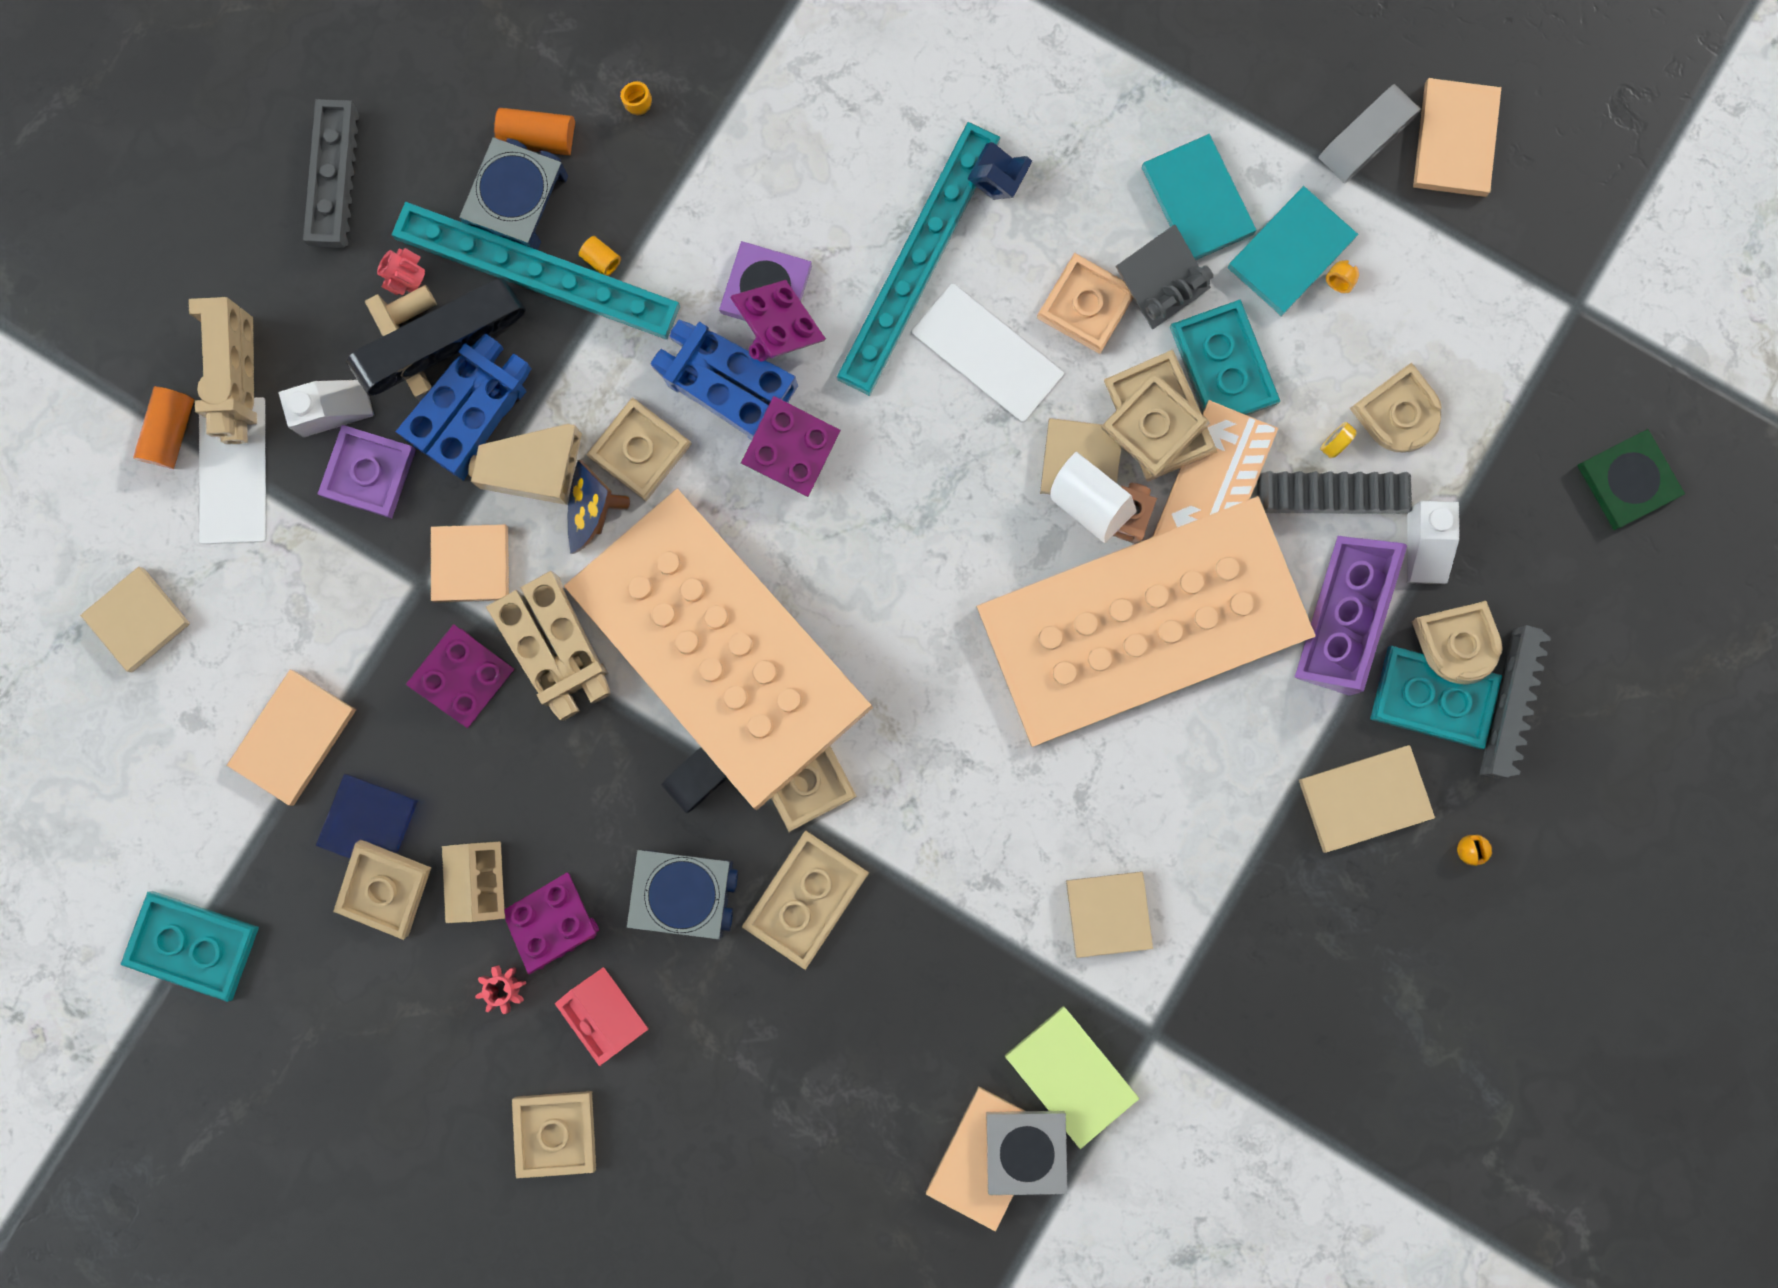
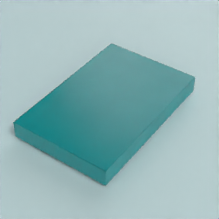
(1199, 196)
(1292, 250)
(1225, 359)
(1424, 702)
(189, 946)

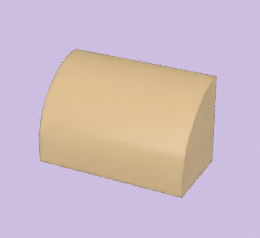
(473, 882)

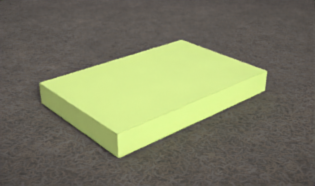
(1072, 1076)

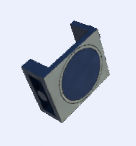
(512, 191)
(681, 894)

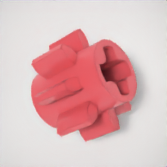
(400, 271)
(490, 992)

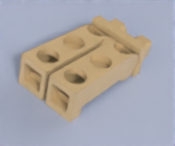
(227, 368)
(551, 674)

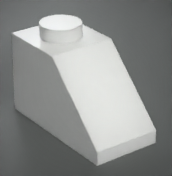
(324, 405)
(1432, 541)

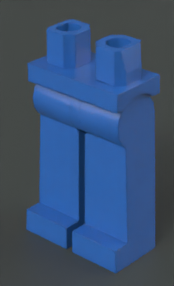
(707, 356)
(465, 405)

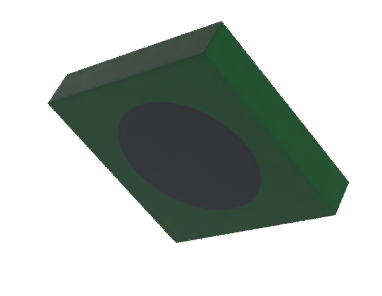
(1631, 479)

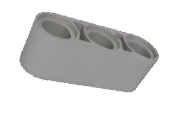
(1369, 133)

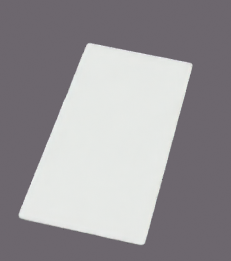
(987, 352)
(233, 485)

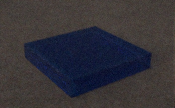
(365, 814)

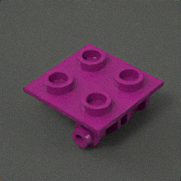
(776, 320)
(790, 446)
(460, 676)
(549, 923)

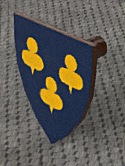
(589, 506)

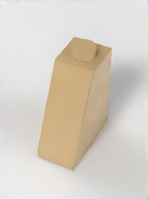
(529, 464)

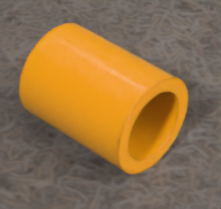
(599, 256)

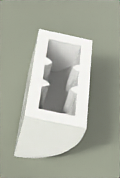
(1092, 497)

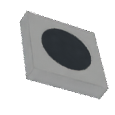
(1026, 1152)

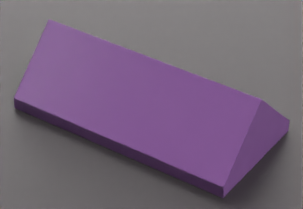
(1351, 613)

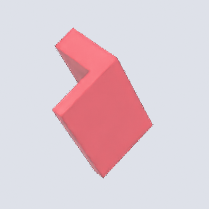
(601, 1016)

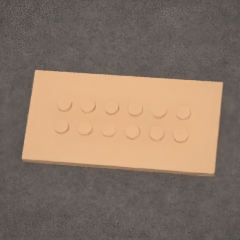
(1145, 621)
(718, 648)

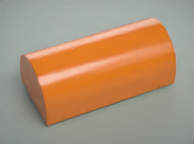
(536, 130)
(163, 427)

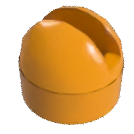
(636, 98)
(1342, 277)
(1468, 852)

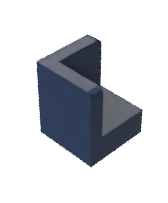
(998, 172)

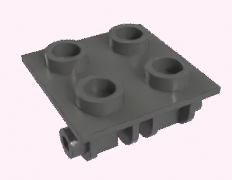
(1164, 276)

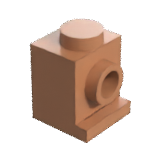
(1135, 527)

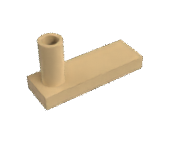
(392, 314)

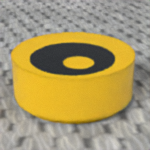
(1338, 440)

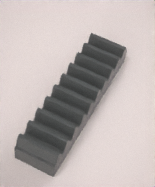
(330, 173)
(1335, 492)
(1511, 702)

